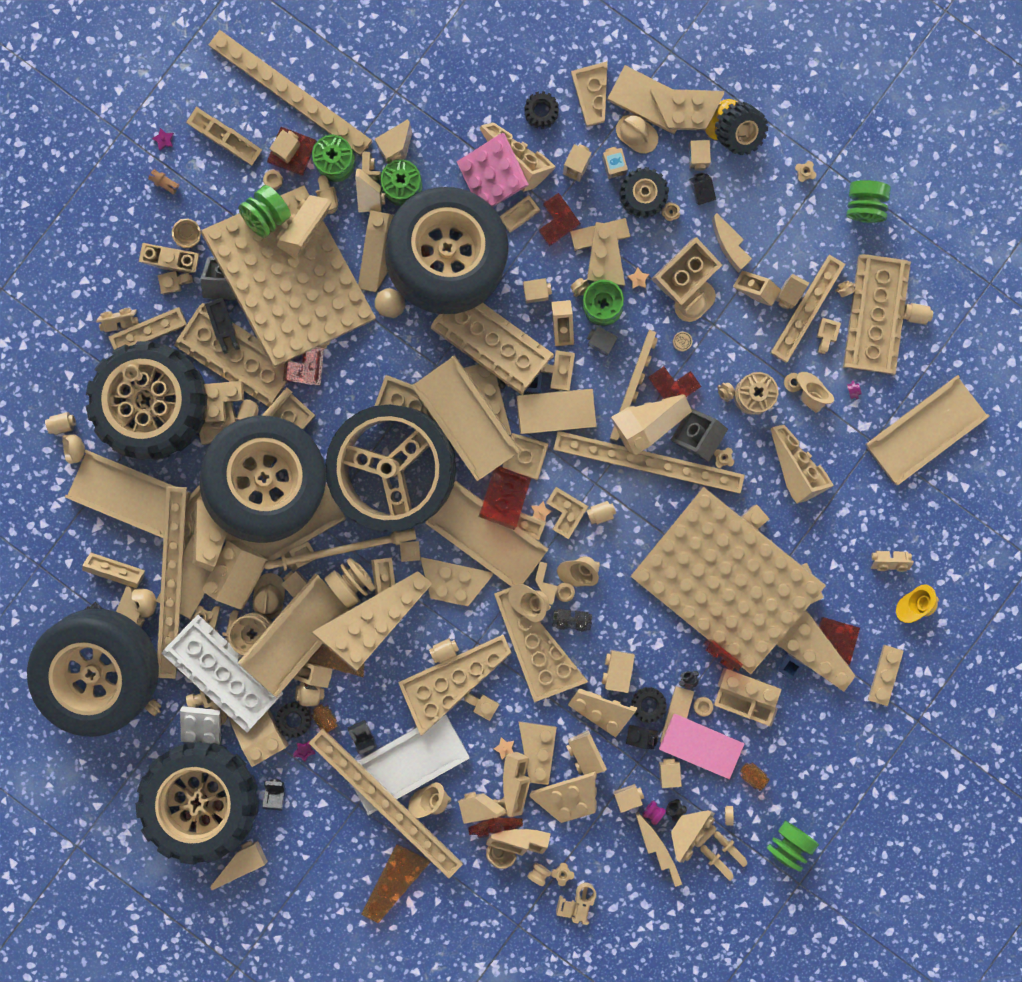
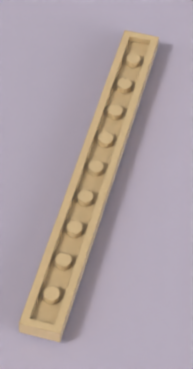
(289, 91)
(649, 462)
(171, 575)
(385, 803)

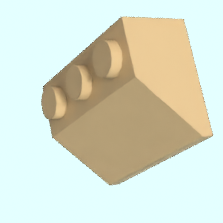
(303, 225)
(687, 271)
(235, 574)

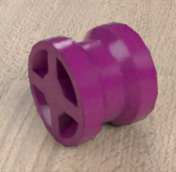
(654, 812)

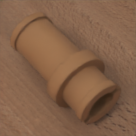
(161, 180)

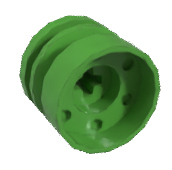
(341, 165)
(397, 192)
(868, 201)
(264, 211)
(600, 292)
(792, 846)

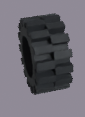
(541, 98)
(660, 704)
(289, 731)

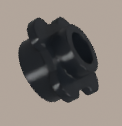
(689, 679)
(672, 807)

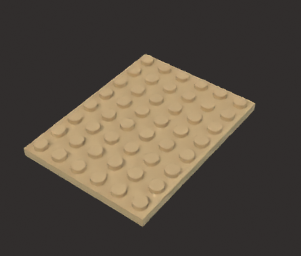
(287, 299)
(728, 580)

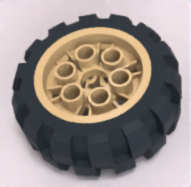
(180, 418)

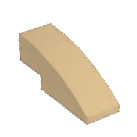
(729, 242)
(745, 707)
(515, 783)
(520, 841)

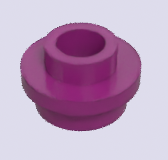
(854, 390)

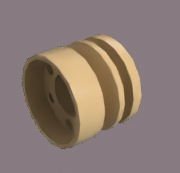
(745, 398)
(349, 583)
(239, 632)

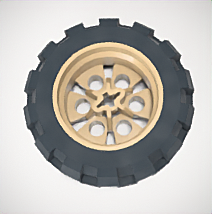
(171, 831)

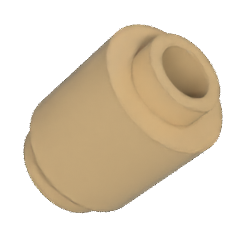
(918, 313)
(60, 423)
(601, 512)
(444, 650)

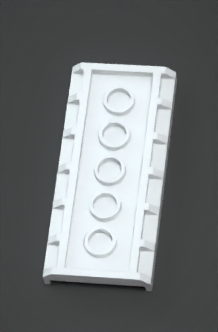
(215, 670)
(414, 759)

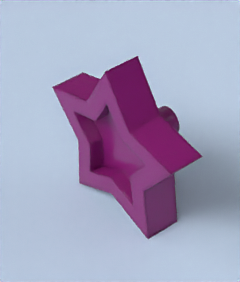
(163, 139)
(303, 751)

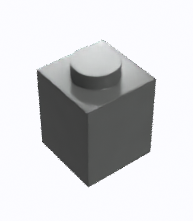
(601, 340)

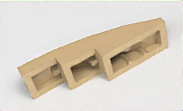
(224, 136)
(654, 844)

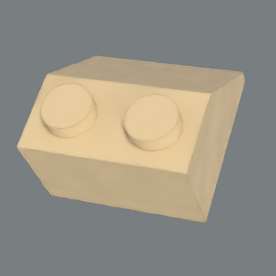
(395, 142)
(586, 753)

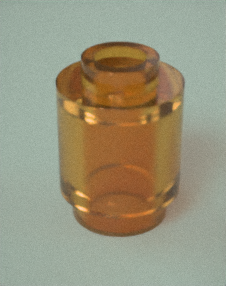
(324, 718)
(754, 776)

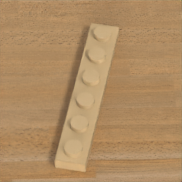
(807, 308)
(637, 377)

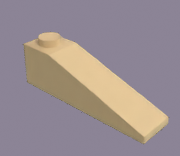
(534, 166)
(373, 263)
(647, 423)
(800, 473)

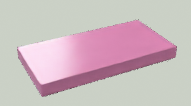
(701, 746)

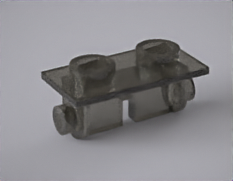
(563, 620)

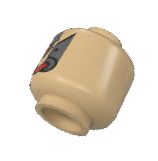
(309, 695)

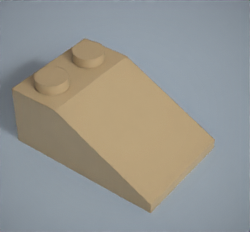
(261, 740)

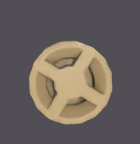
(539, 874)

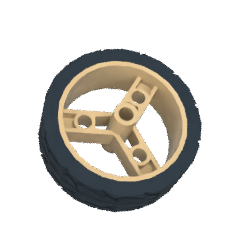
(343, 454)

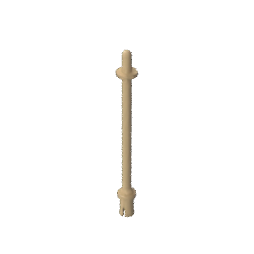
(395, 538)

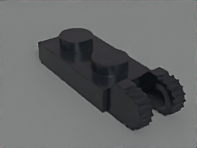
(222, 323)

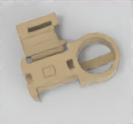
(576, 908)

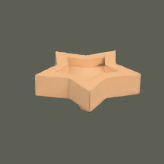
(638, 279)
(541, 511)
(504, 748)

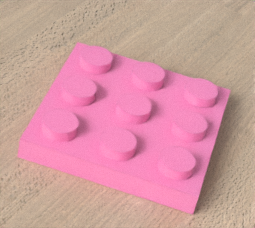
(493, 171)

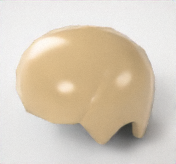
(186, 233)
(390, 303)
(73, 448)
(146, 601)
(500, 858)

